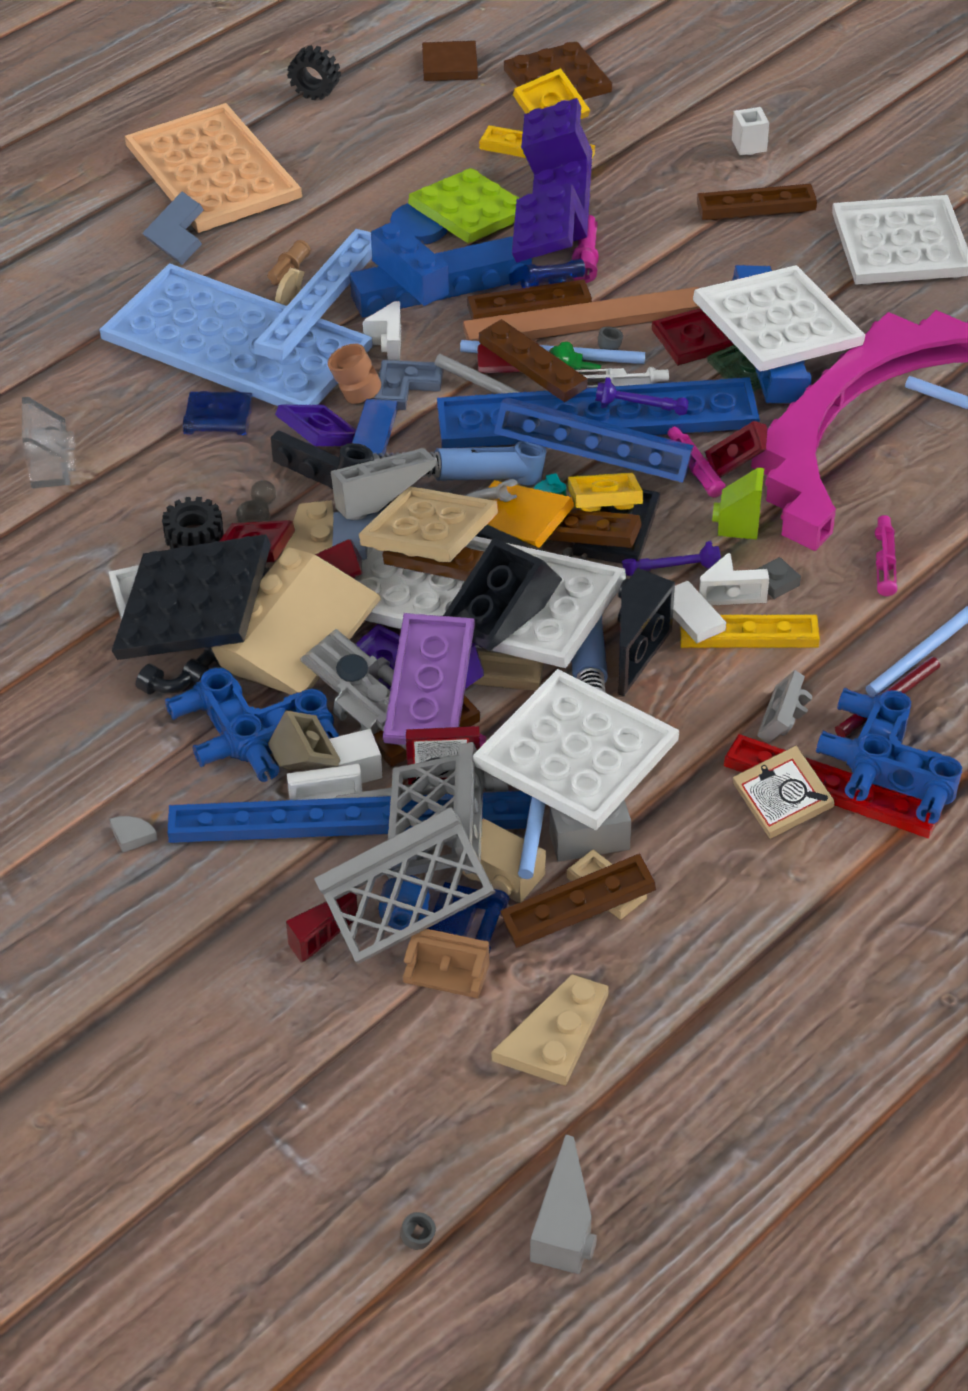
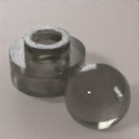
(257, 510)

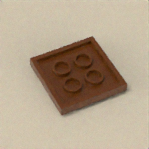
(571, 58)

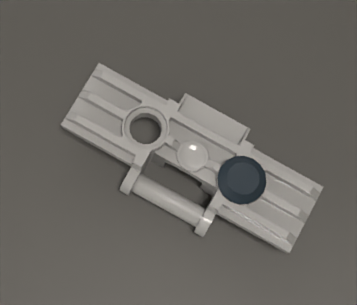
(354, 678)

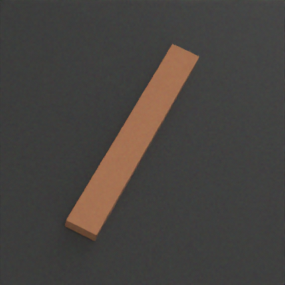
(591, 315)

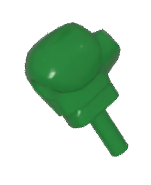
(566, 353)

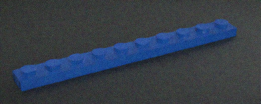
(319, 817)

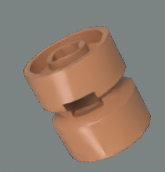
(354, 373)

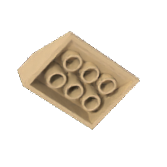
(293, 612)

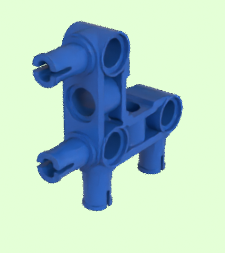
(242, 728)
(884, 761)

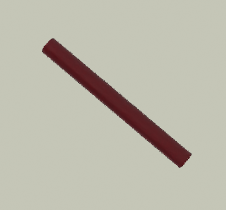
(903, 685)

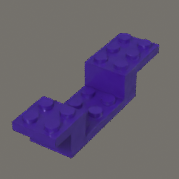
(561, 184)

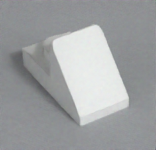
(386, 329)
(725, 587)

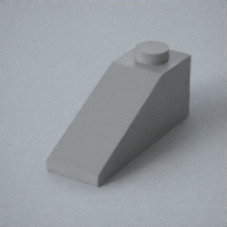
(375, 483)
(564, 1222)

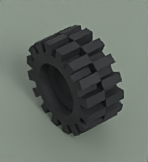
(322, 64)
(189, 514)

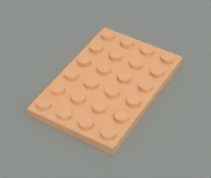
(215, 164)

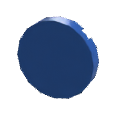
(418, 224)

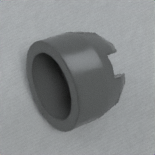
(610, 338)
(409, 1225)

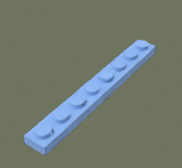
(315, 297)

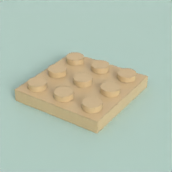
(428, 524)

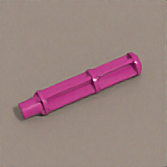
(700, 466)
(886, 557)

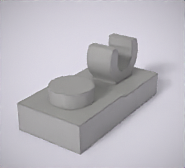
(785, 702)

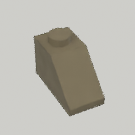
(302, 743)

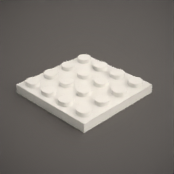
(901, 239)
(778, 318)
(576, 748)

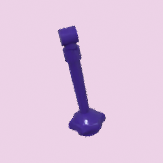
(607, 393)
(707, 557)

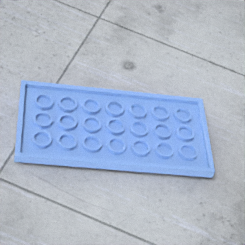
(213, 333)

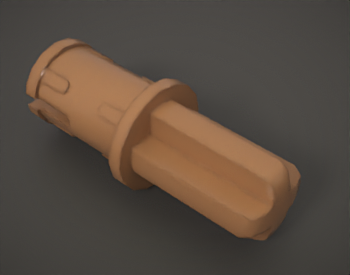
(288, 259)

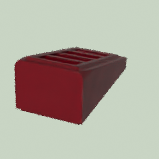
(317, 927)

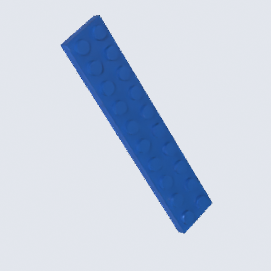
(711, 407)

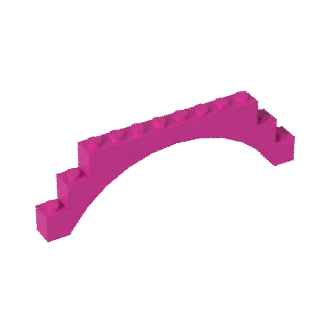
(790, 460)

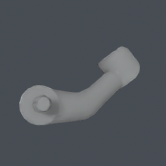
(496, 492)

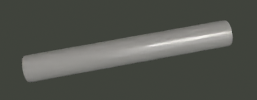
(473, 375)

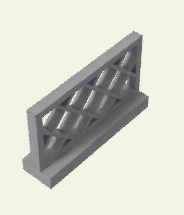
(463, 784)
(390, 855)

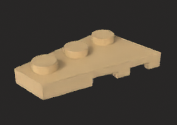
(312, 527)
(555, 1032)

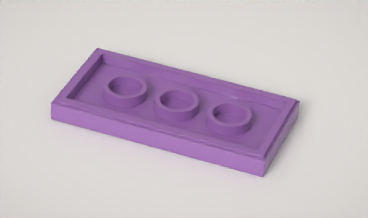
(428, 674)

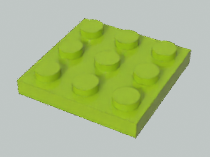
(466, 205)

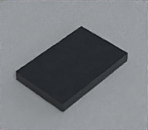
(618, 554)

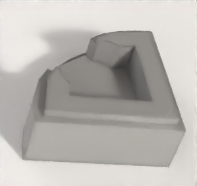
(132, 832)

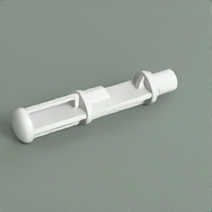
(621, 378)

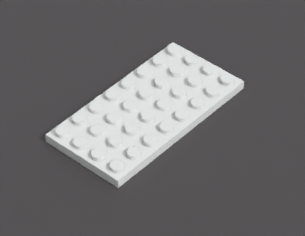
(548, 637)

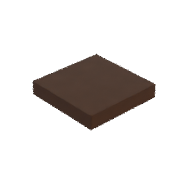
(449, 60)

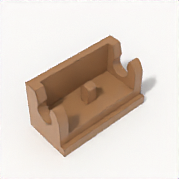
(447, 962)

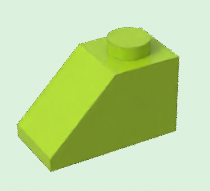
(740, 507)

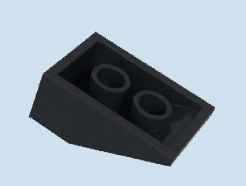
(503, 593)
(644, 623)

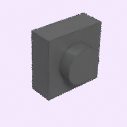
(781, 577)

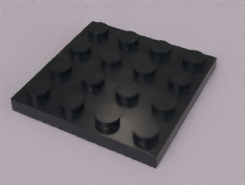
(192, 597)

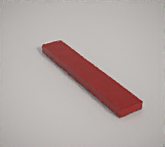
(881, 803)

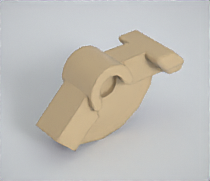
(289, 286)

